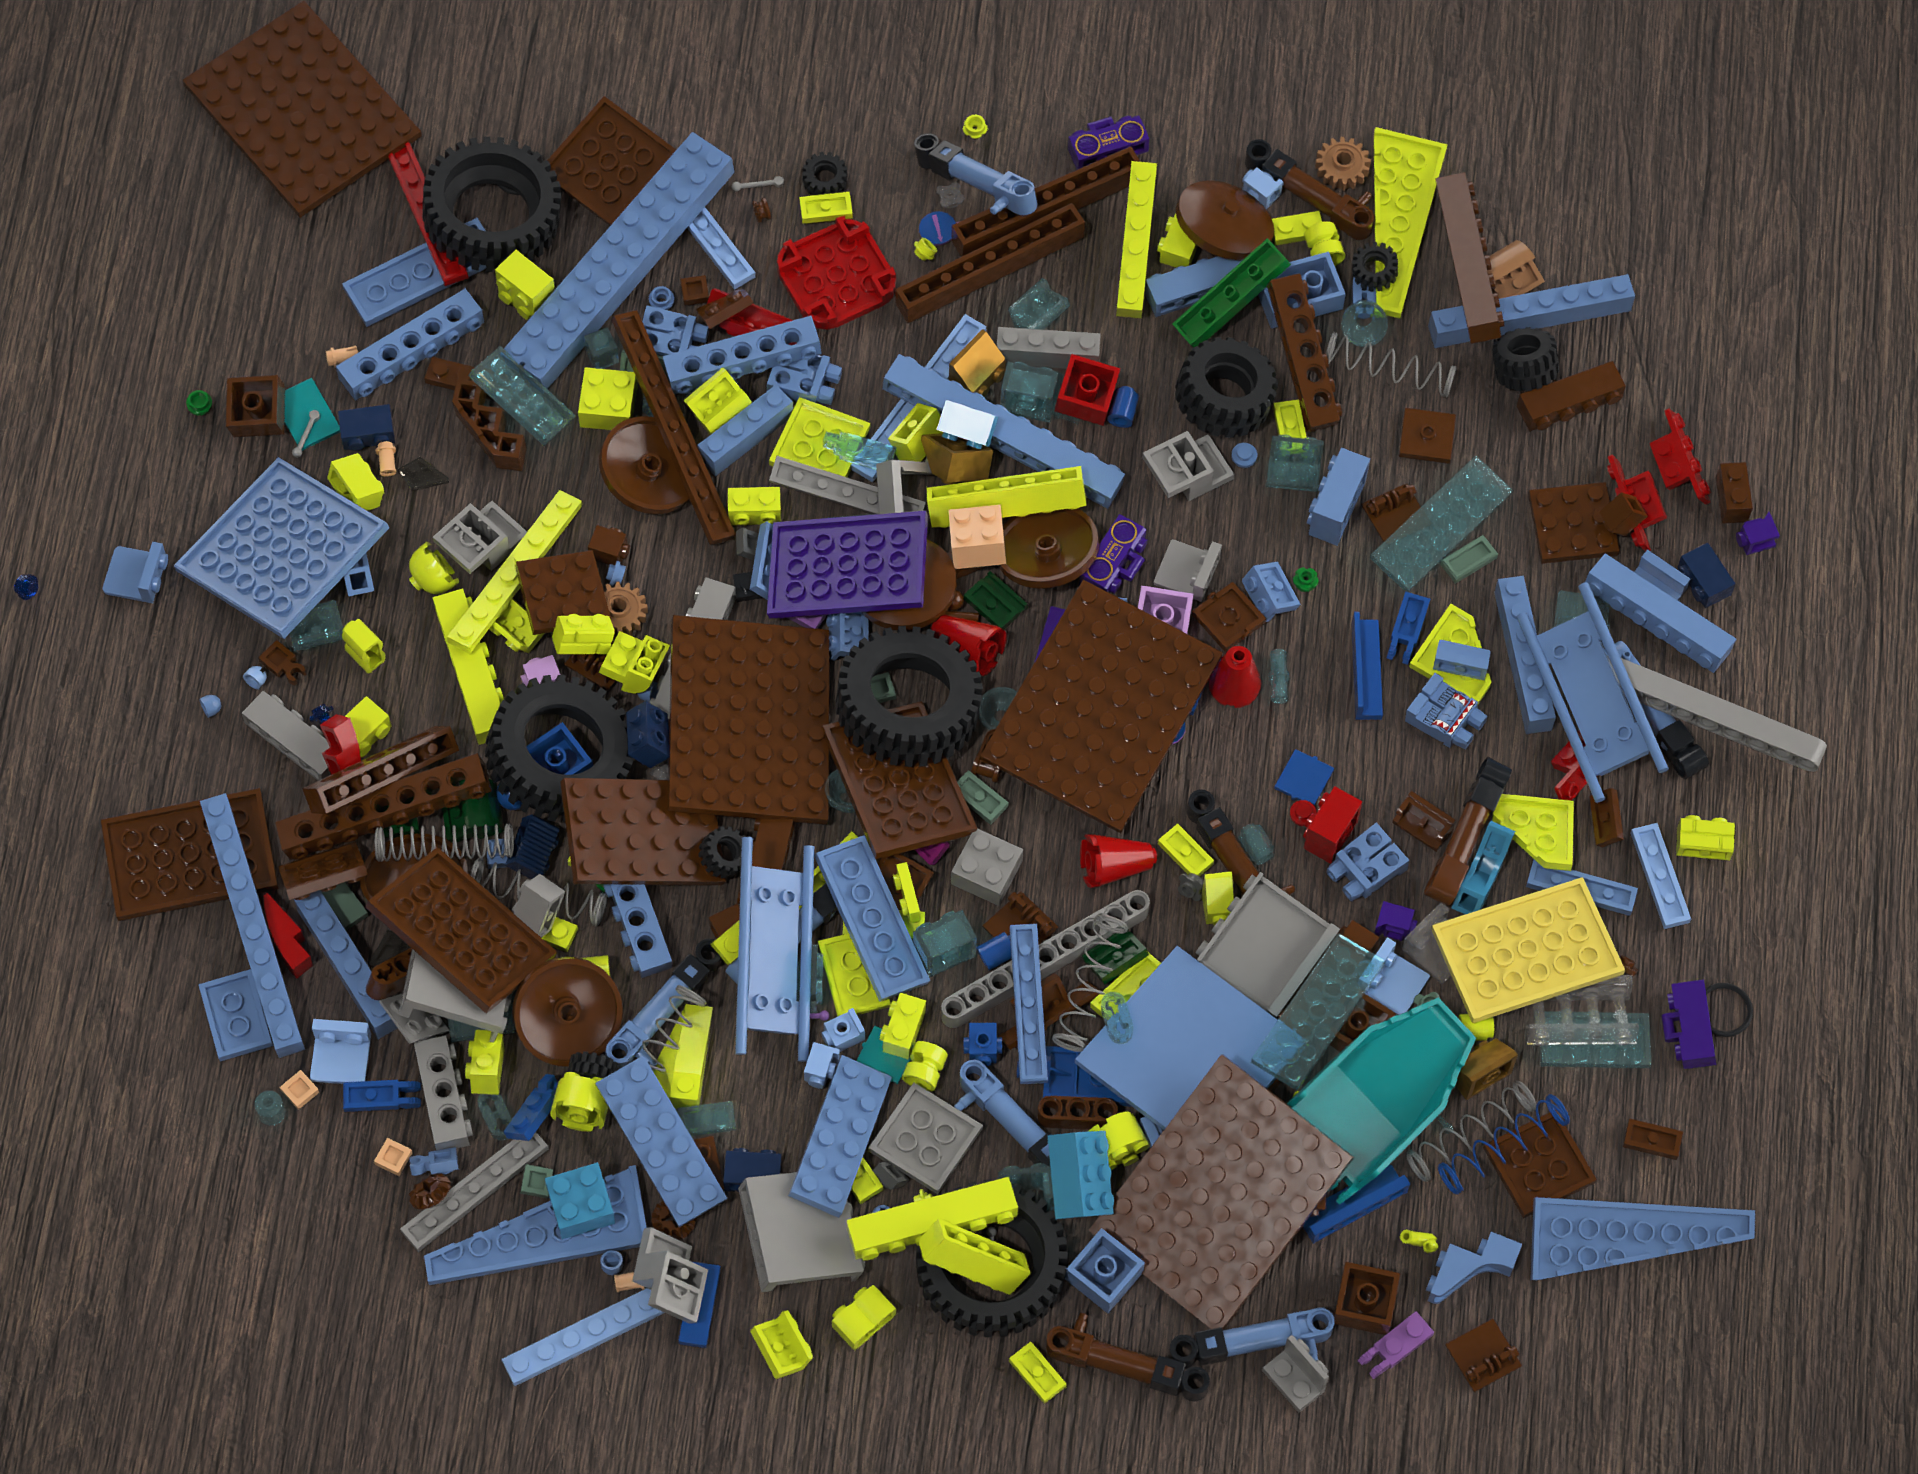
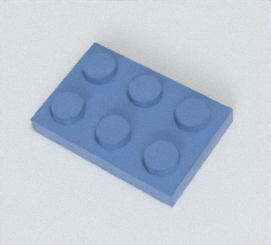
(235, 1015)

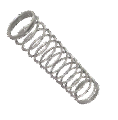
(380, 843)

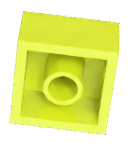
(523, 284)
(606, 398)

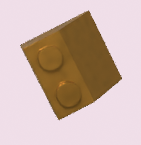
(978, 365)
(955, 460)
(1485, 1067)

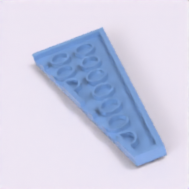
(1598, 1234)
(536, 1239)

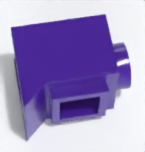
(1757, 535)
(1395, 921)

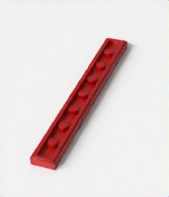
(412, 181)

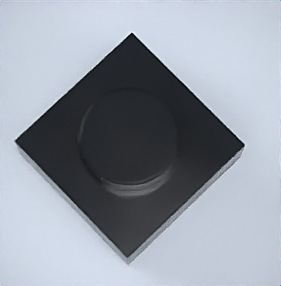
(742, 586)

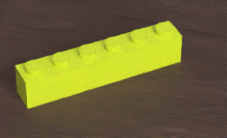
(1136, 239)
(1016, 494)
(471, 669)
(907, 1223)

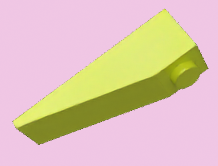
(686, 1065)

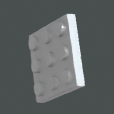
(925, 1138)

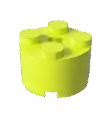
(579, 1103)
(1124, 1139)

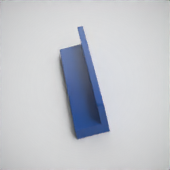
(1366, 669)
(1375, 1194)

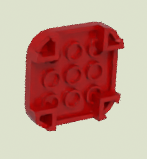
(836, 274)

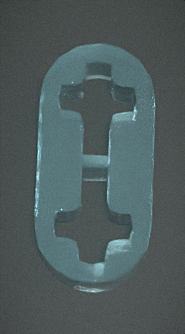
(1111, 1019)
(489, 1116)

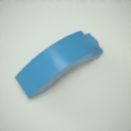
(1483, 869)

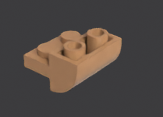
(1514, 270)

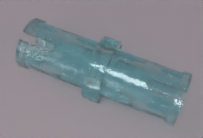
(1279, 676)

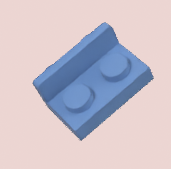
(1270, 590)
(845, 632)

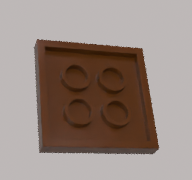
(1570, 523)
(560, 588)
(323, 871)
(1546, 1170)

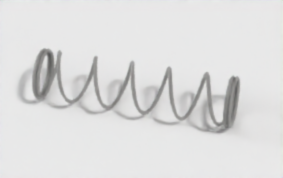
(1330, 355)
(595, 917)
(687, 995)
(1074, 1037)
(1528, 1105)

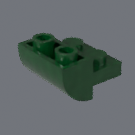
(471, 812)

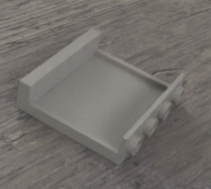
(1266, 944)
(433, 993)
(792, 1238)

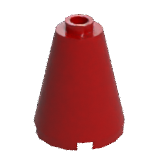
(977, 638)
(1235, 678)
(1114, 859)

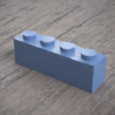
(1185, 284)
(745, 430)

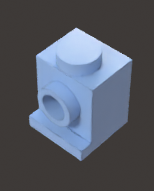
(1262, 186)
(842, 1040)
(821, 1065)

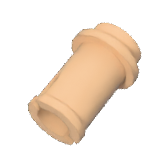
(337, 356)
(386, 458)
(624, 1282)

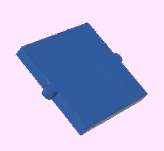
(1304, 777)

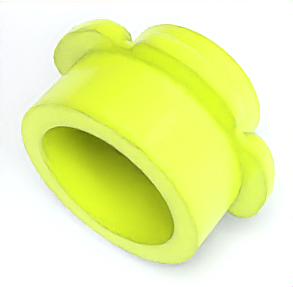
(975, 121)
(925, 249)

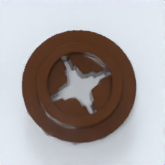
(439, 1187)
(659, 1223)

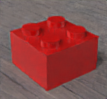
(1087, 389)
(1332, 824)

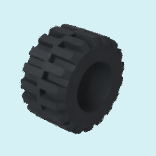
(1525, 359)

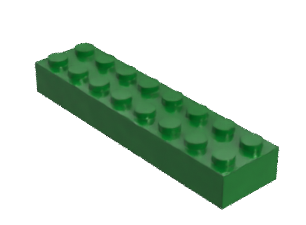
(1231, 293)

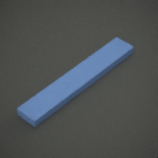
(1028, 1004)

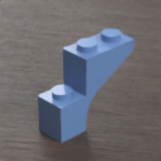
(1460, 1265)

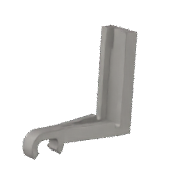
(890, 483)

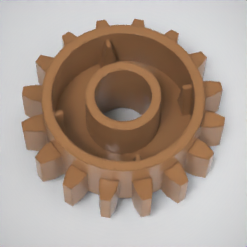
(1342, 176)
(631, 603)

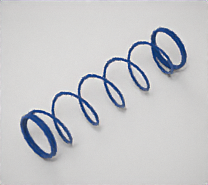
(1561, 1109)

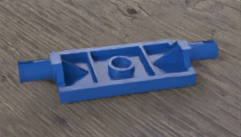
(1069, 1079)

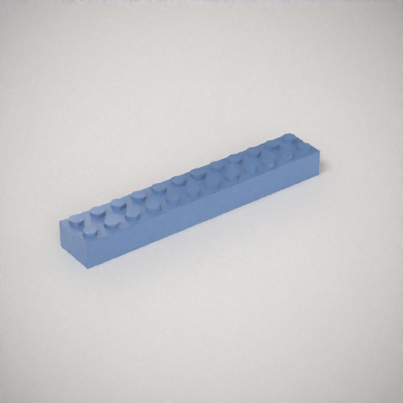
(620, 259)

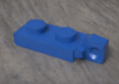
(533, 1110)

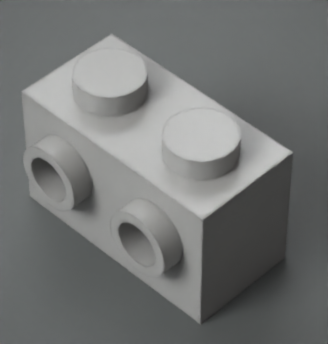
(538, 904)

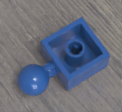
(553, 747)

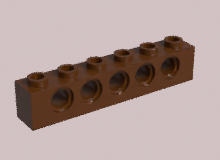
(1313, 415)
(380, 769)

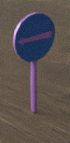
(937, 227)

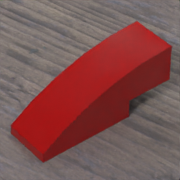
(342, 742)
(287, 938)

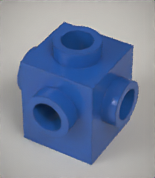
(983, 1043)

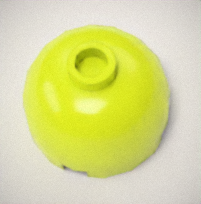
(431, 571)

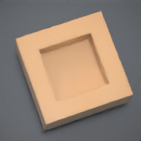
(299, 1089)
(393, 1157)

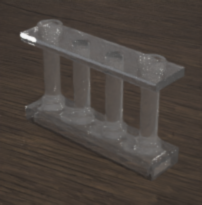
(1619, 1033)

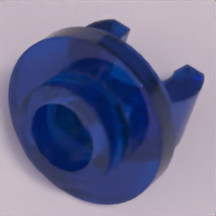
(321, 713)

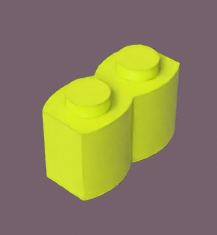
(363, 645)
(863, 1316)

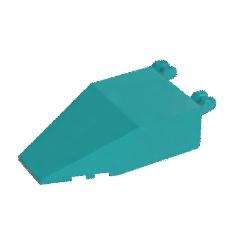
(1386, 1088)

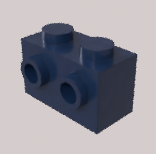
(648, 734)

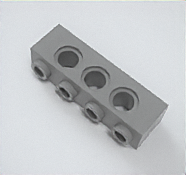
(429, 1054)

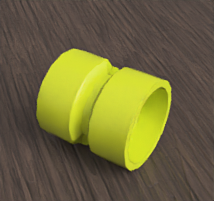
(1325, 238)
(925, 1064)

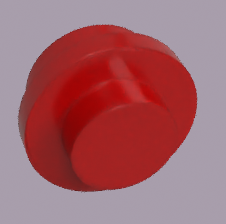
(1301, 811)

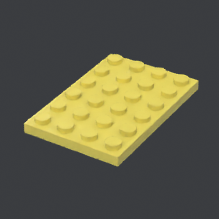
(1527, 950)

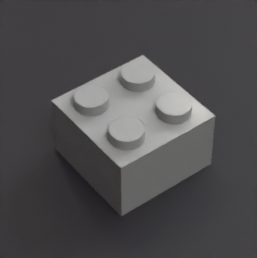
(986, 866)

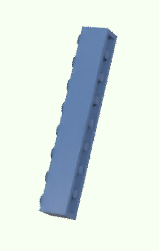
(1541, 309)

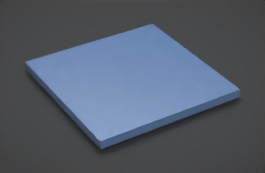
(281, 547)
(1180, 1029)

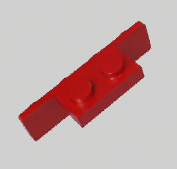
(748, 319)
(1676, 459)
(1645, 490)
(1574, 779)

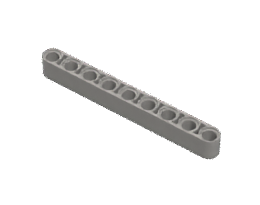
(1725, 718)
(1051, 947)

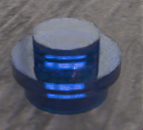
(26, 586)

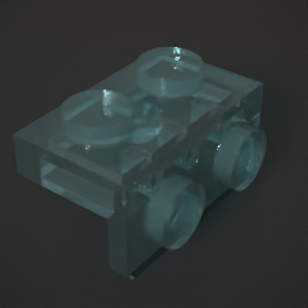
(1038, 307)
(319, 627)

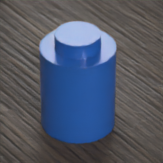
(1123, 407)
(995, 951)

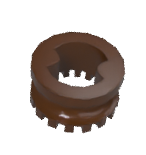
(762, 210)

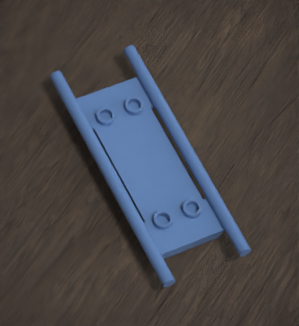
(1593, 693)
(770, 950)

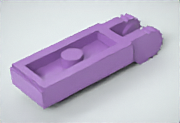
(1398, 1344)

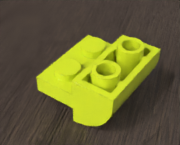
(717, 401)
(634, 661)

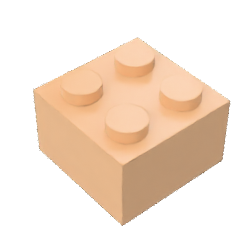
(977, 536)

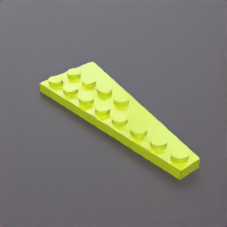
(1402, 201)

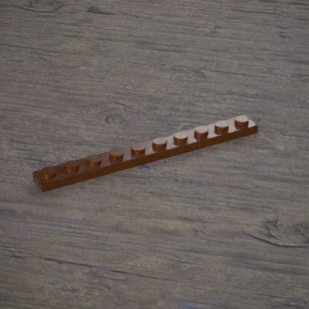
(673, 427)

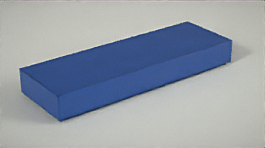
(697, 1333)

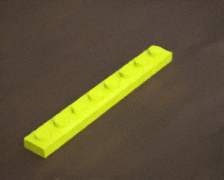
(505, 582)

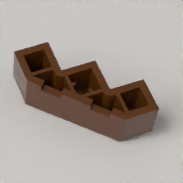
(488, 426)

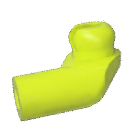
(1420, 1239)

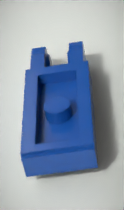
(1408, 624)
(379, 1095)

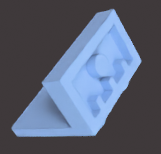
(1397, 980)
(340, 1051)

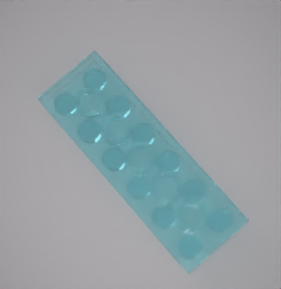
(1441, 524)
(1317, 1012)

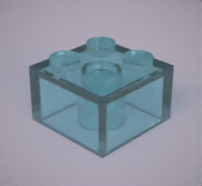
(1029, 391)
(945, 942)

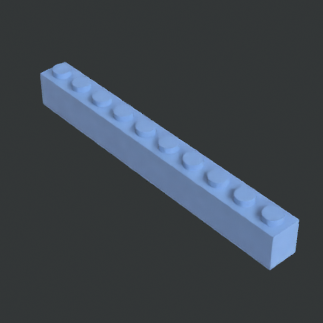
(1012, 434)
(252, 925)

